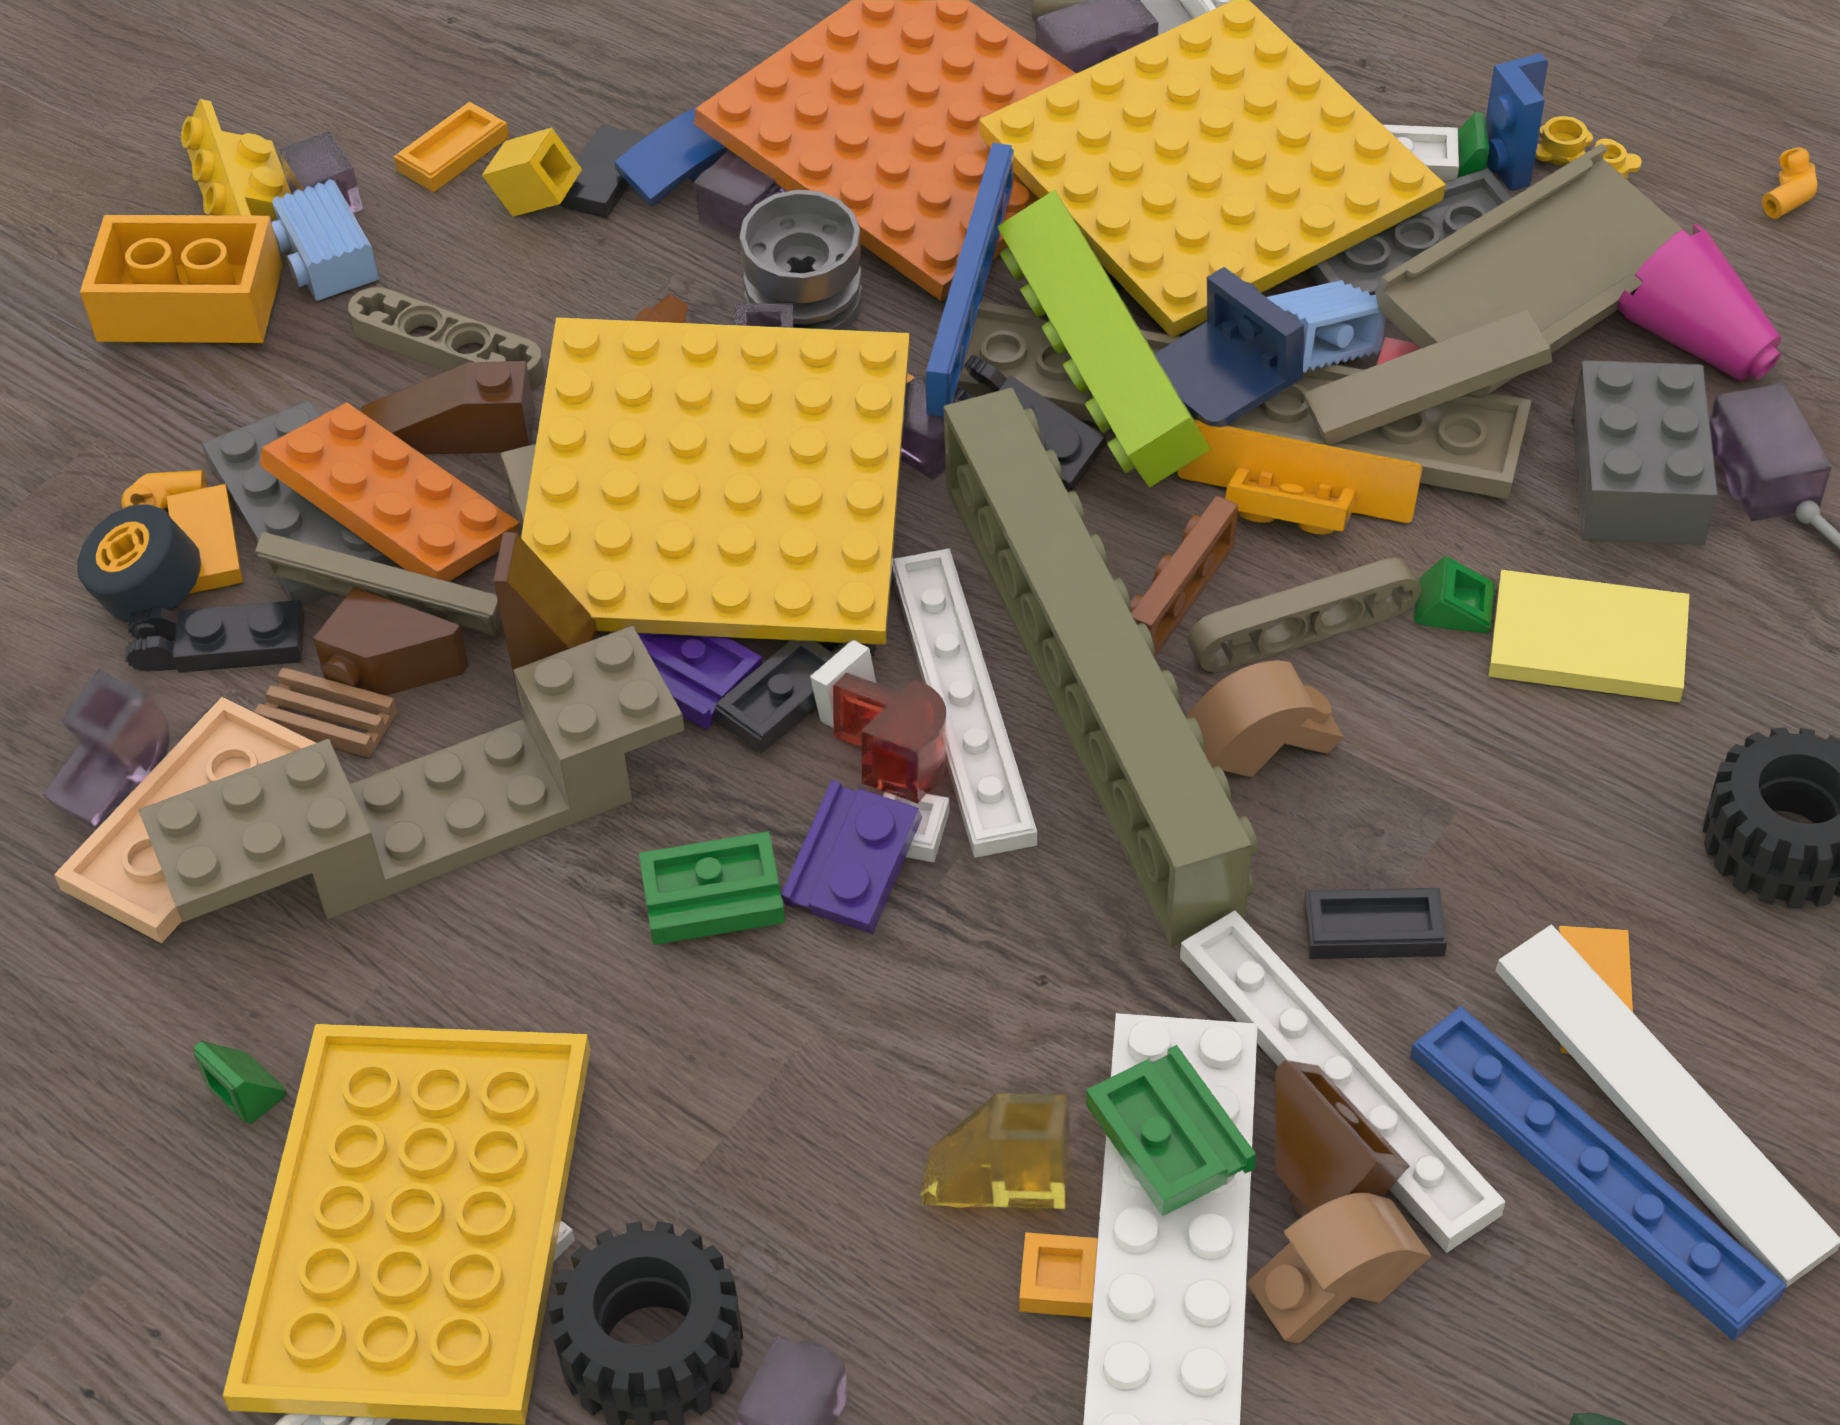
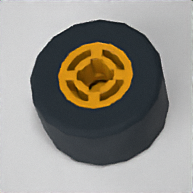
(138, 561)

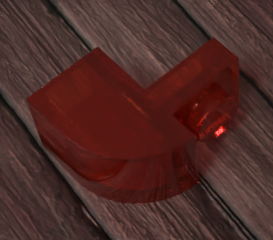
(897, 733)

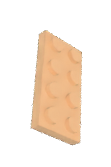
(118, 864)

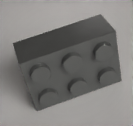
(1643, 453)

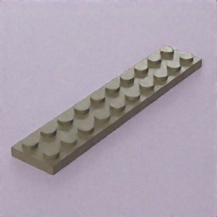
(1459, 443)

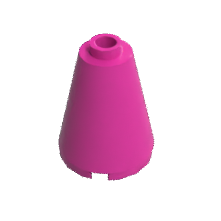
(1702, 307)

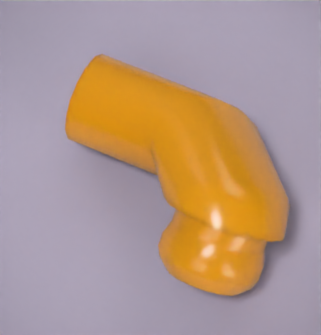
(1796, 186)
(154, 487)

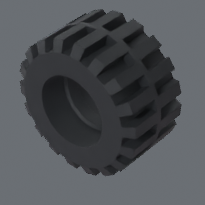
(1760, 846)
(635, 1274)

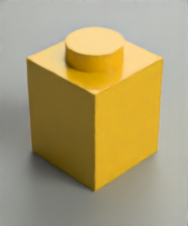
(532, 172)

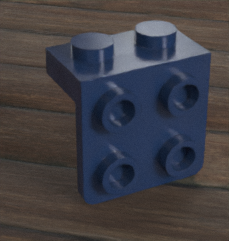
(1237, 356)

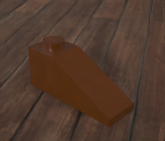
(462, 410)
(536, 607)

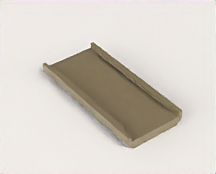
(1551, 249)

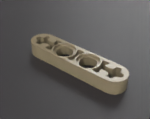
(389, 317)
(1242, 632)

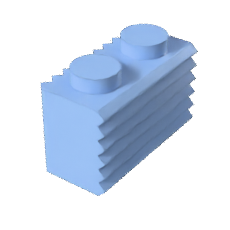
(323, 241)
(1337, 322)

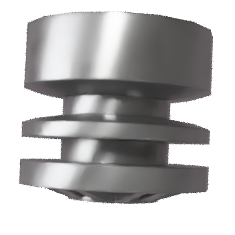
(804, 253)

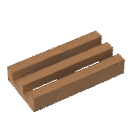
(331, 705)

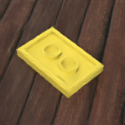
(1590, 636)

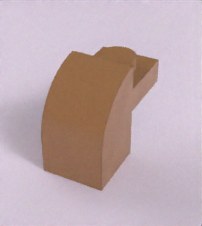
(1259, 711)
(1335, 1253)

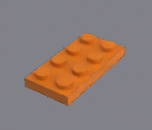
(388, 493)

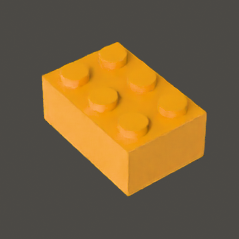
(182, 279)

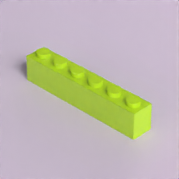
(1103, 342)

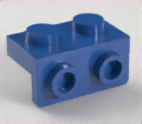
(1515, 118)

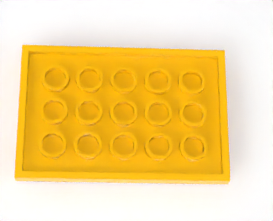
(412, 1226)

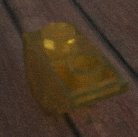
(1004, 1156)

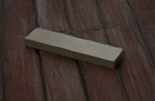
(1428, 377)
(342, 572)

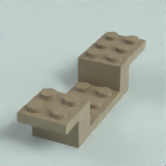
(429, 813)

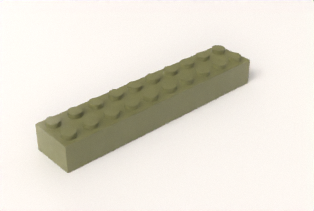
(1098, 667)

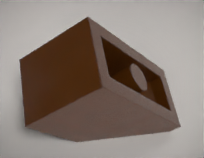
(387, 645)
(1326, 1142)

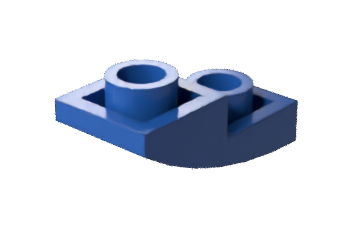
(668, 158)

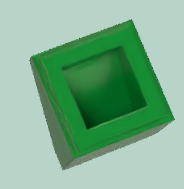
(1473, 145)
(1455, 598)
(238, 1080)

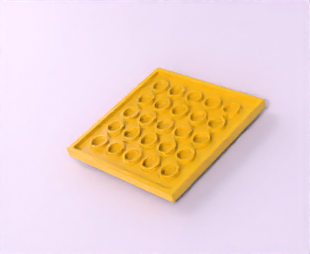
(1211, 158)
(721, 477)

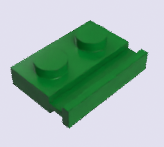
(711, 888)
(1170, 1130)

